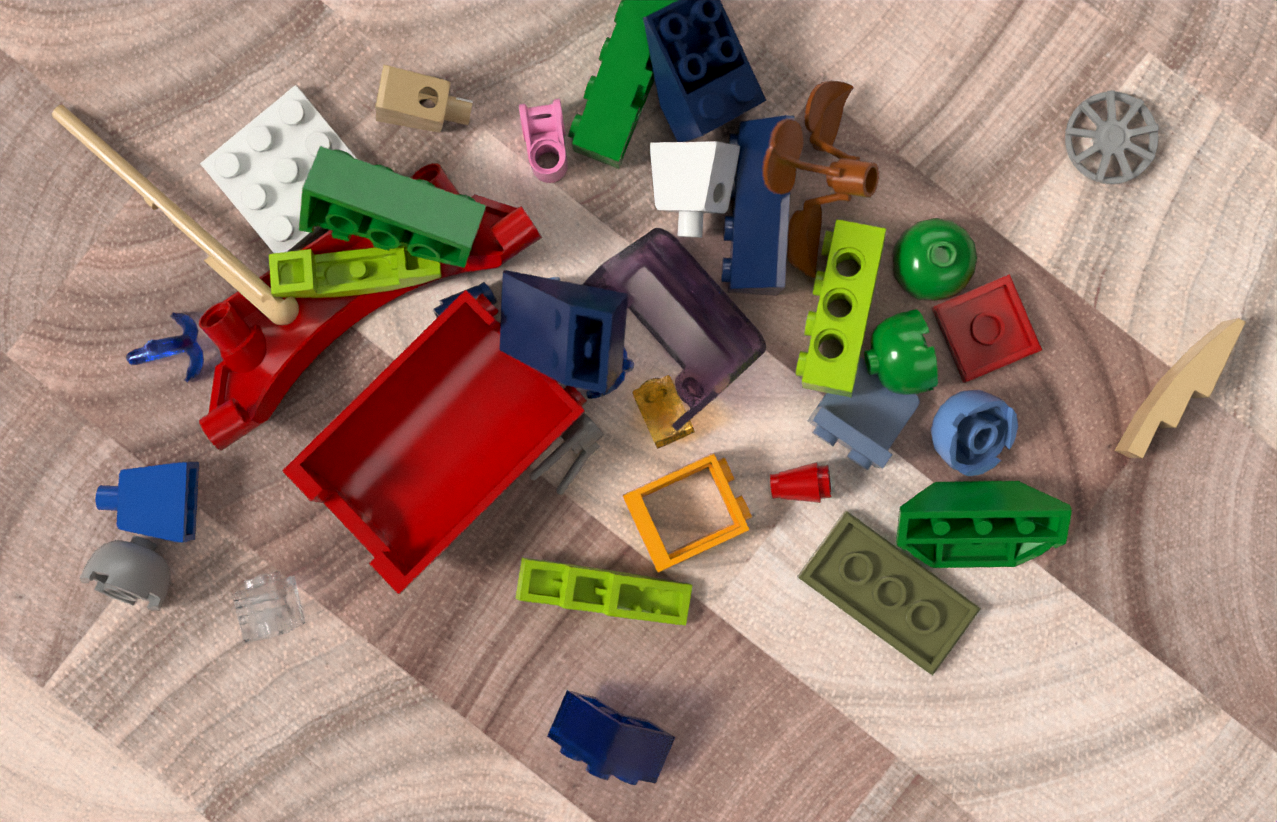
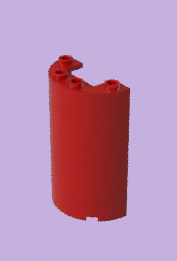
(434, 441)

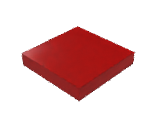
(986, 328)

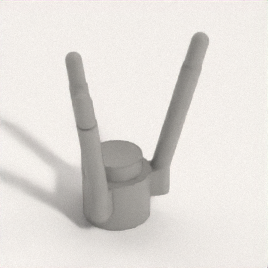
(578, 436)

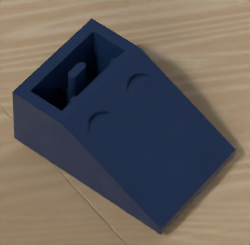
(699, 67)
(564, 329)

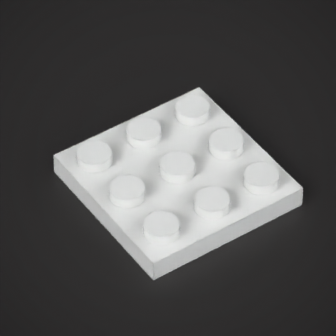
(268, 166)

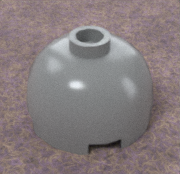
(129, 572)

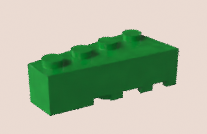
(620, 87)
(388, 209)

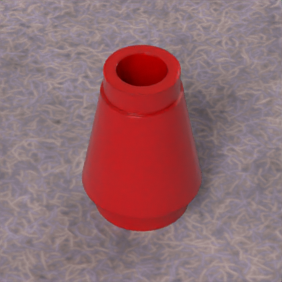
(802, 483)

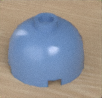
(973, 431)

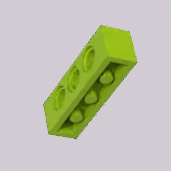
(847, 242)

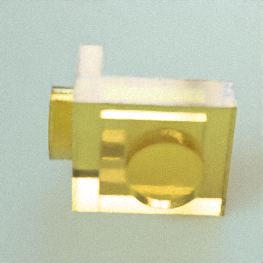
(660, 409)

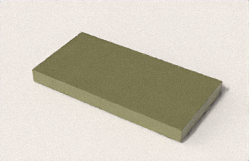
(888, 592)

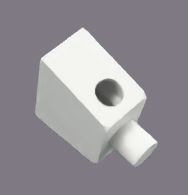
(693, 180)

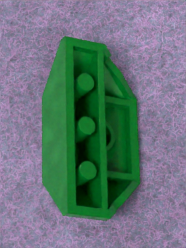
(981, 524)

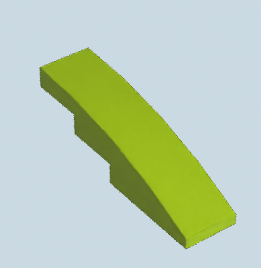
(603, 591)

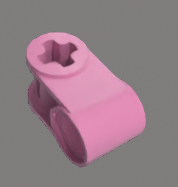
(544, 133)

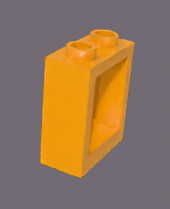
(736, 508)

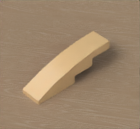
(1189, 377)

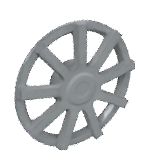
(1112, 137)

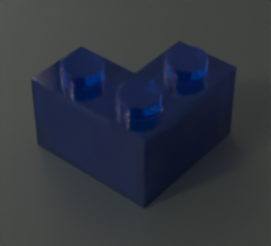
(609, 741)

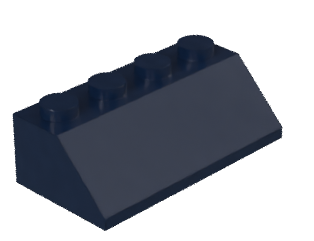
(758, 219)

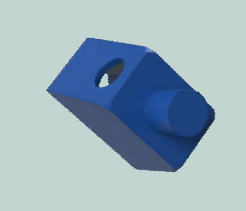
(155, 500)

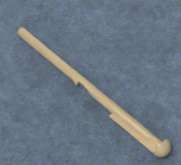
(220, 259)

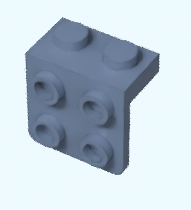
(866, 421)

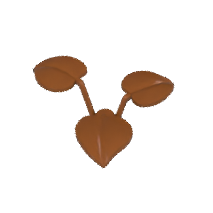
(846, 176)

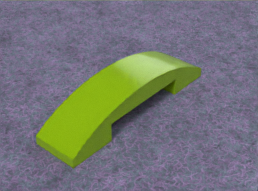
(347, 272)

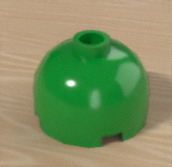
(934, 259)
(902, 355)

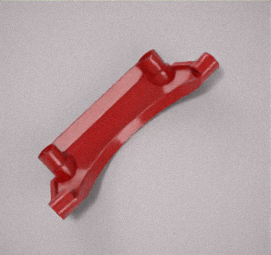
(268, 358)

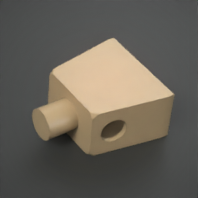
(400, 98)

